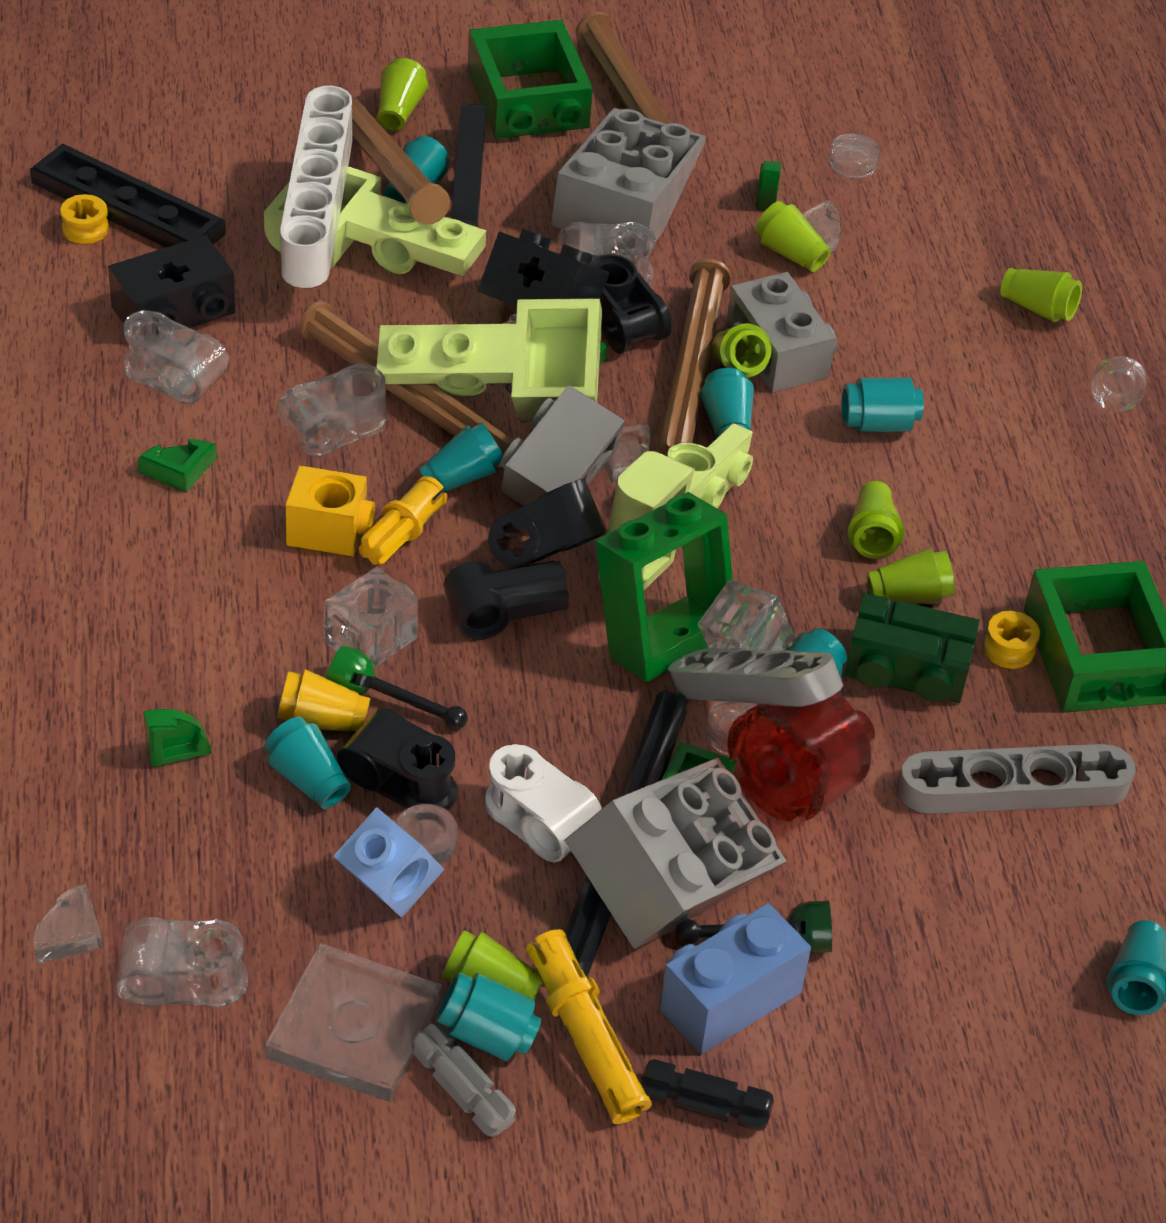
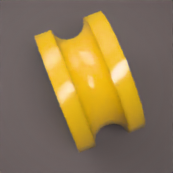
(84, 219)
(1011, 639)

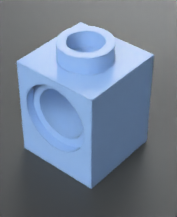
(389, 862)

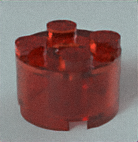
(801, 755)

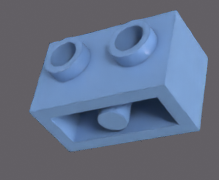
(733, 977)

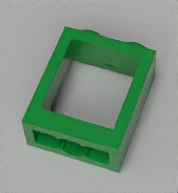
(523, 51)
(652, 642)
(1088, 679)

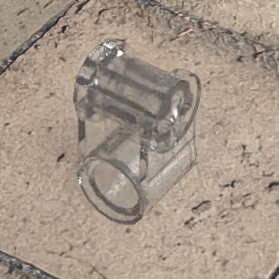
(612, 239)
(174, 361)
(340, 409)
(174, 963)

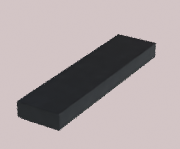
(127, 199)

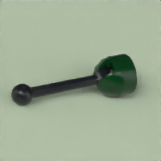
(808, 918)

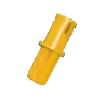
(402, 520)

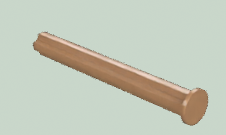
(597, 34)
(426, 200)
(708, 281)
(428, 399)

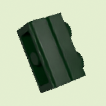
(911, 648)

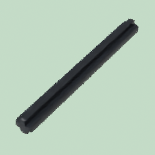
(646, 768)

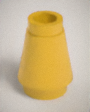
(322, 702)

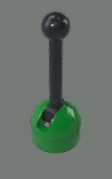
(357, 673)

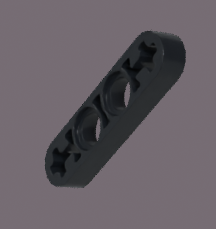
(469, 163)

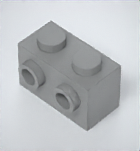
(797, 334)
(567, 444)

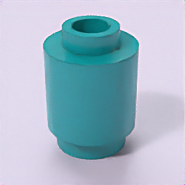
(881, 404)
(489, 1015)

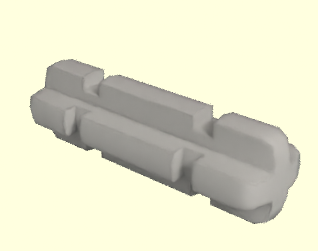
(463, 1080)

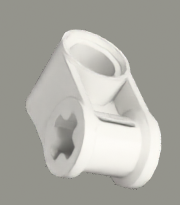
(538, 808)

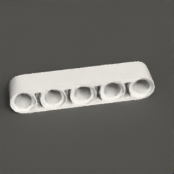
(316, 187)

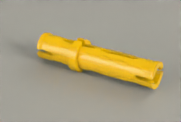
(596, 1042)

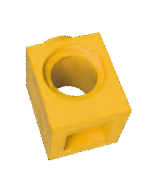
(328, 511)

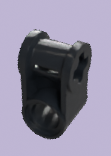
(629, 305)
(554, 524)
(398, 759)

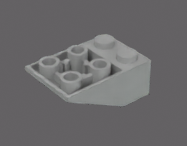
(627, 173)
(674, 850)

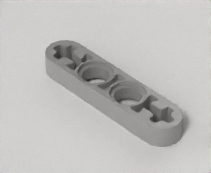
(756, 676)
(1014, 770)

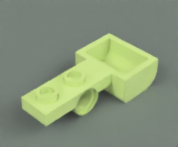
(390, 230)
(540, 354)
(685, 469)

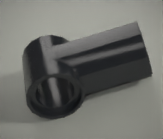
(489, 599)

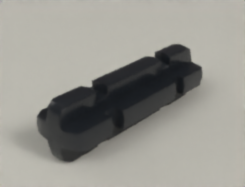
(707, 1095)

